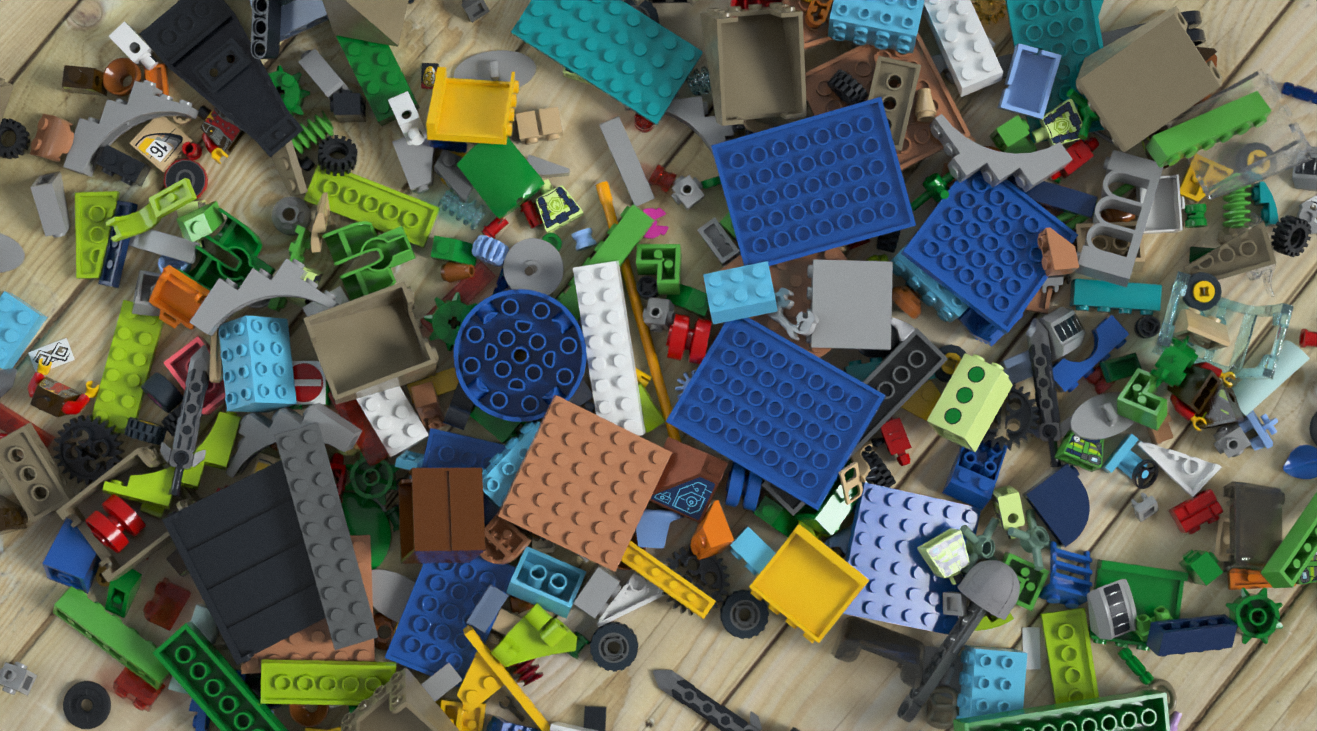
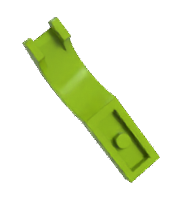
(157, 208)

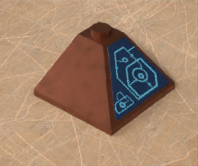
(688, 480)

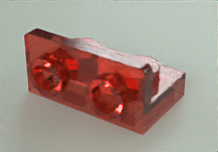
(166, 603)
(136, 689)

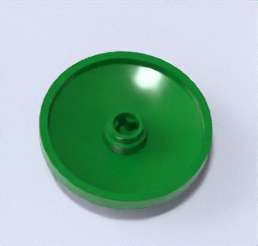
(368, 520)

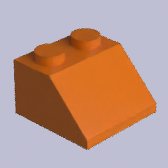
(712, 534)

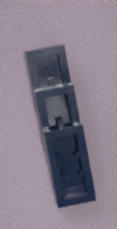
(1061, 198)

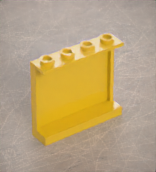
(471, 109)
(808, 584)

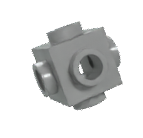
(690, 199)
(659, 314)
(1231, 440)
(16, 678)

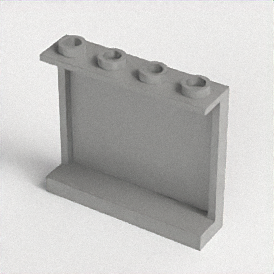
(851, 304)

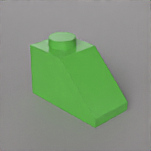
(201, 221)

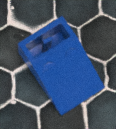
(975, 474)

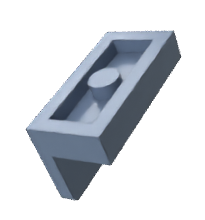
(1018, 367)
(487, 608)

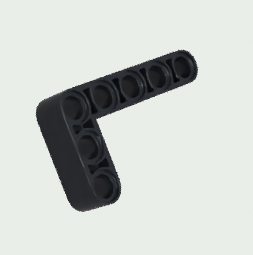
(265, 28)
(459, 409)

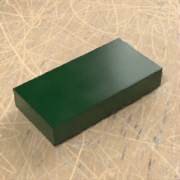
(1120, 367)

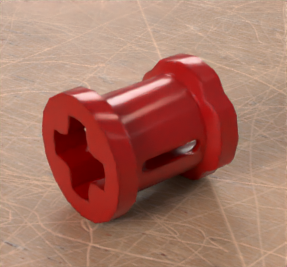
(1307, 338)

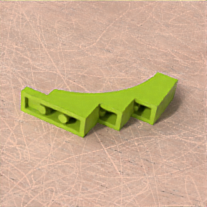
(155, 487)

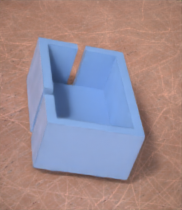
(1029, 81)

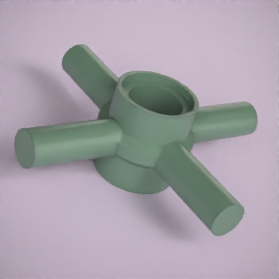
(1033, 539)
(979, 546)

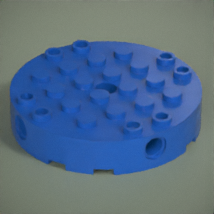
(487, 350)

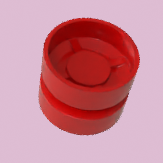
(683, 338)
(119, 519)

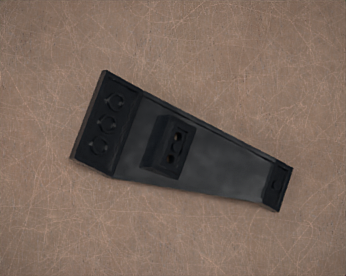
(199, 37)

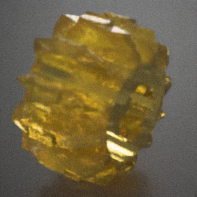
(987, 14)

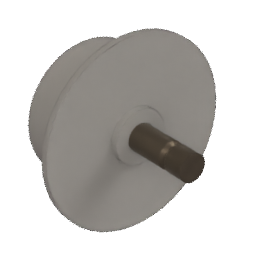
(533, 266)

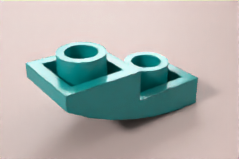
(1262, 196)

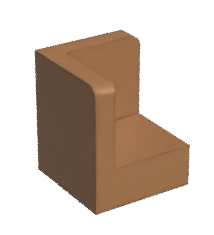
(1163, 433)

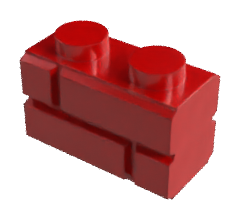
(1196, 511)

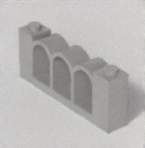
(1135, 172)

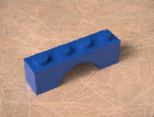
(1107, 336)

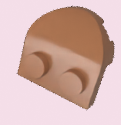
(52, 138)
(503, 541)

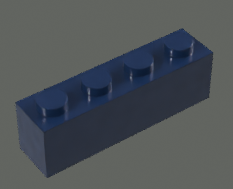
(1191, 635)

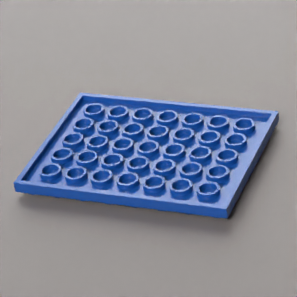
(814, 184)
(776, 409)

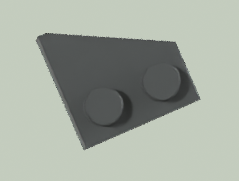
(447, 169)

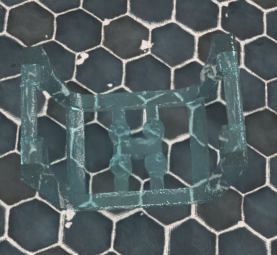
(1267, 366)

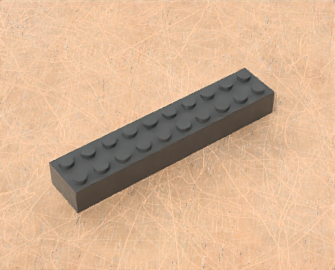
(898, 379)
(326, 535)

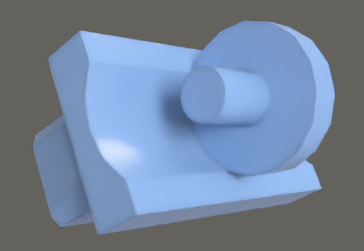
(1262, 439)

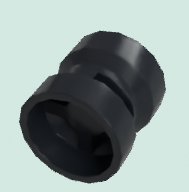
(645, 286)
(1142, 327)

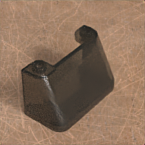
(1253, 526)
(865, 635)

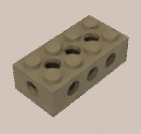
(907, 75)
(46, 473)

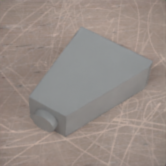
(322, 73)
(417, 163)
(51, 204)

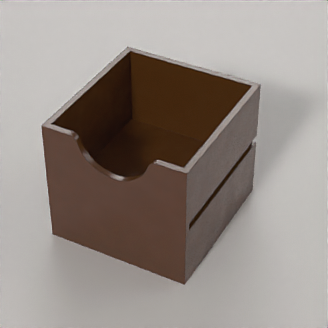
(441, 515)

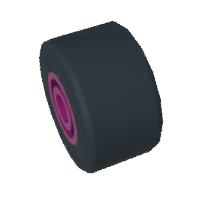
(162, 392)

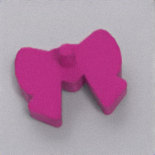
(655, 230)

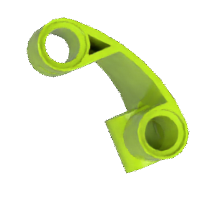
(534, 637)

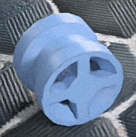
(584, 239)

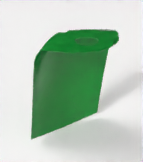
(500, 176)

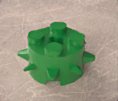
(293, 91)
(442, 314)
(1173, 362)
(362, 483)
(1265, 621)

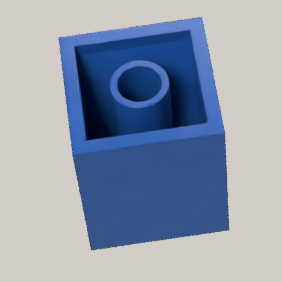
(71, 559)

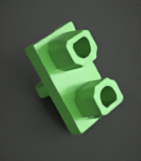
(1143, 621)

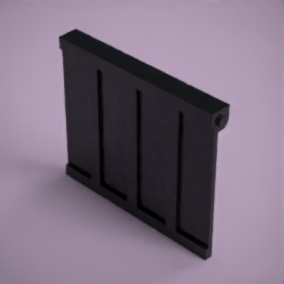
(249, 561)

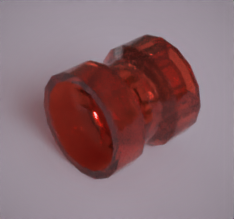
(641, 124)
(667, 180)
(1100, 385)

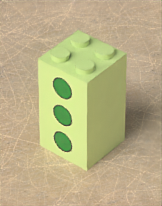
(970, 401)

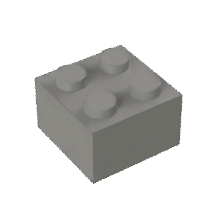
(597, 591)

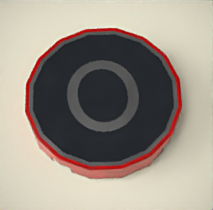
(187, 169)

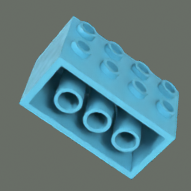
(877, 23)
(932, 293)
(257, 364)
(504, 466)
(991, 680)

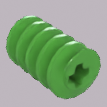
(312, 132)
(1236, 208)

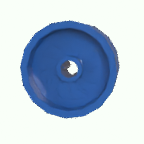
(742, 484)

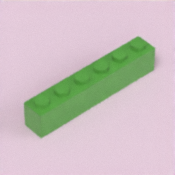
(1208, 129)
(618, 246)
(1295, 550)
(111, 635)

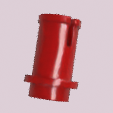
(195, 154)
(531, 214)
(494, 228)

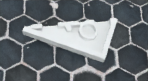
(1185, 470)
(634, 594)

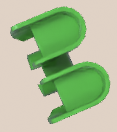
(360, 239)

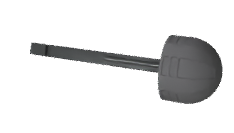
(991, 588)

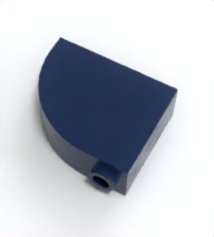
(1061, 503)

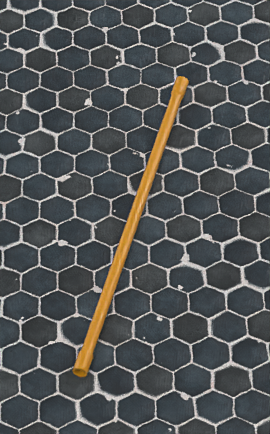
(606, 200)

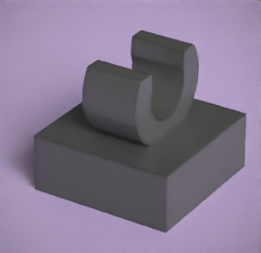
(475, 9)

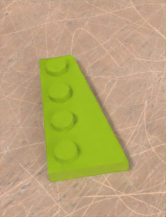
(92, 234)

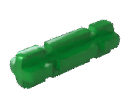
(1135, 665)

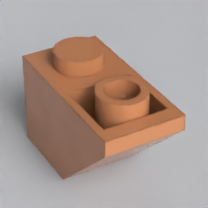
(1057, 253)
(428, 406)

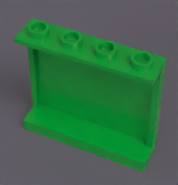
(1149, 588)

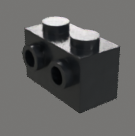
(348, 106)
(119, 163)

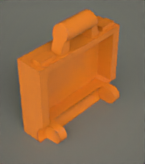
(177, 297)

